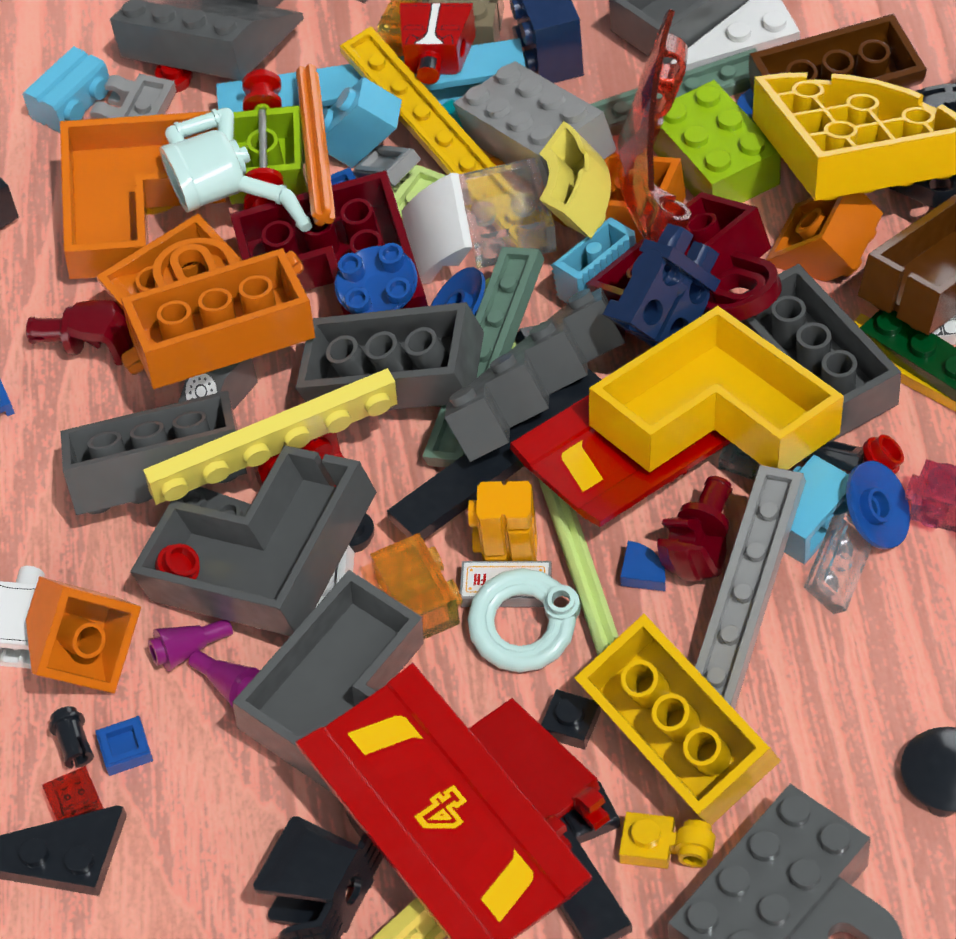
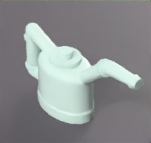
(214, 166)

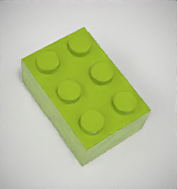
(718, 146)

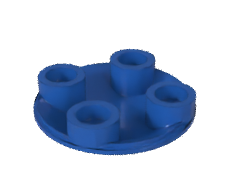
(375, 279)

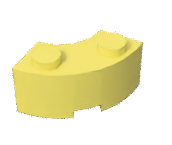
(577, 181)

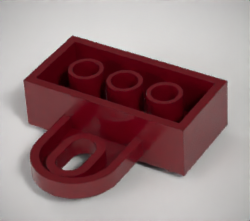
(737, 236)

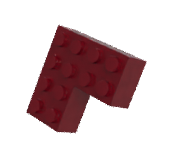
(363, 218)

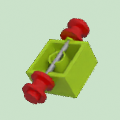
(271, 137)

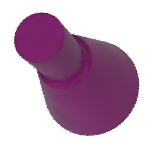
(176, 644)
(225, 676)

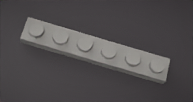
(749, 580)

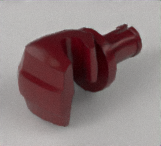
(85, 321)
(698, 534)

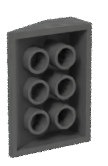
(201, 35)

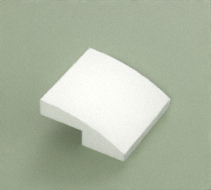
(437, 227)

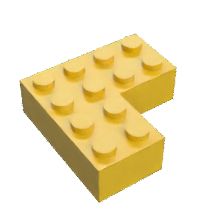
(718, 380)

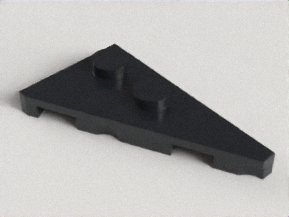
(64, 853)

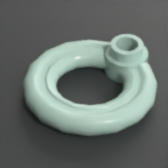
(530, 656)

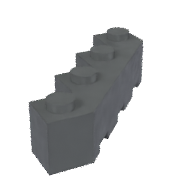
(523, 378)

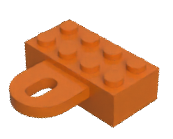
(215, 315)

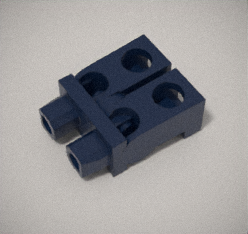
(665, 286)

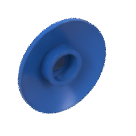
(464, 286)
(878, 505)

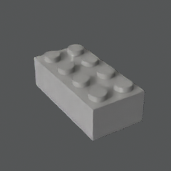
(520, 112)

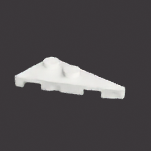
(754, 25)

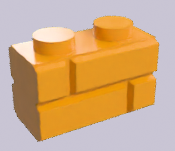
(504, 521)

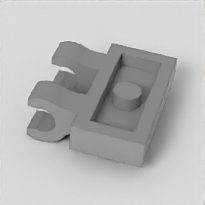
(136, 98)

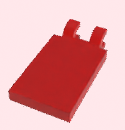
(541, 767)

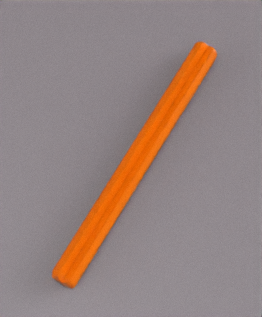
(315, 145)

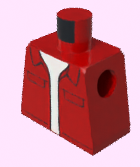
(436, 38)

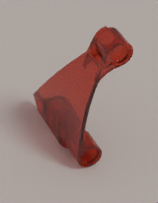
(647, 203)

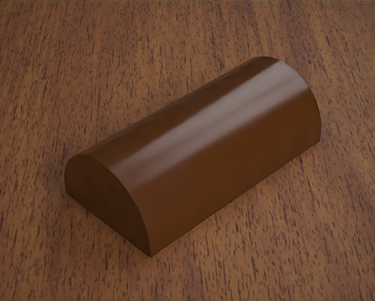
(866, 49)

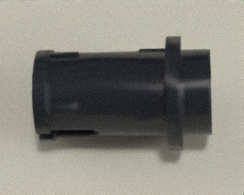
(68, 727)

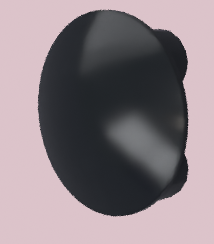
(930, 769)

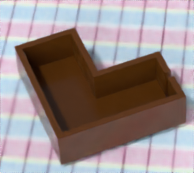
(916, 271)

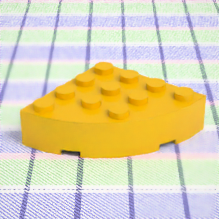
(854, 132)

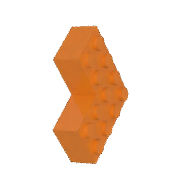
(108, 183)

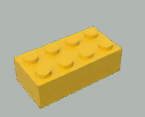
(677, 720)

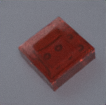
(72, 794)

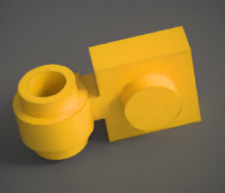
(651, 840)

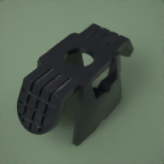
(311, 877)

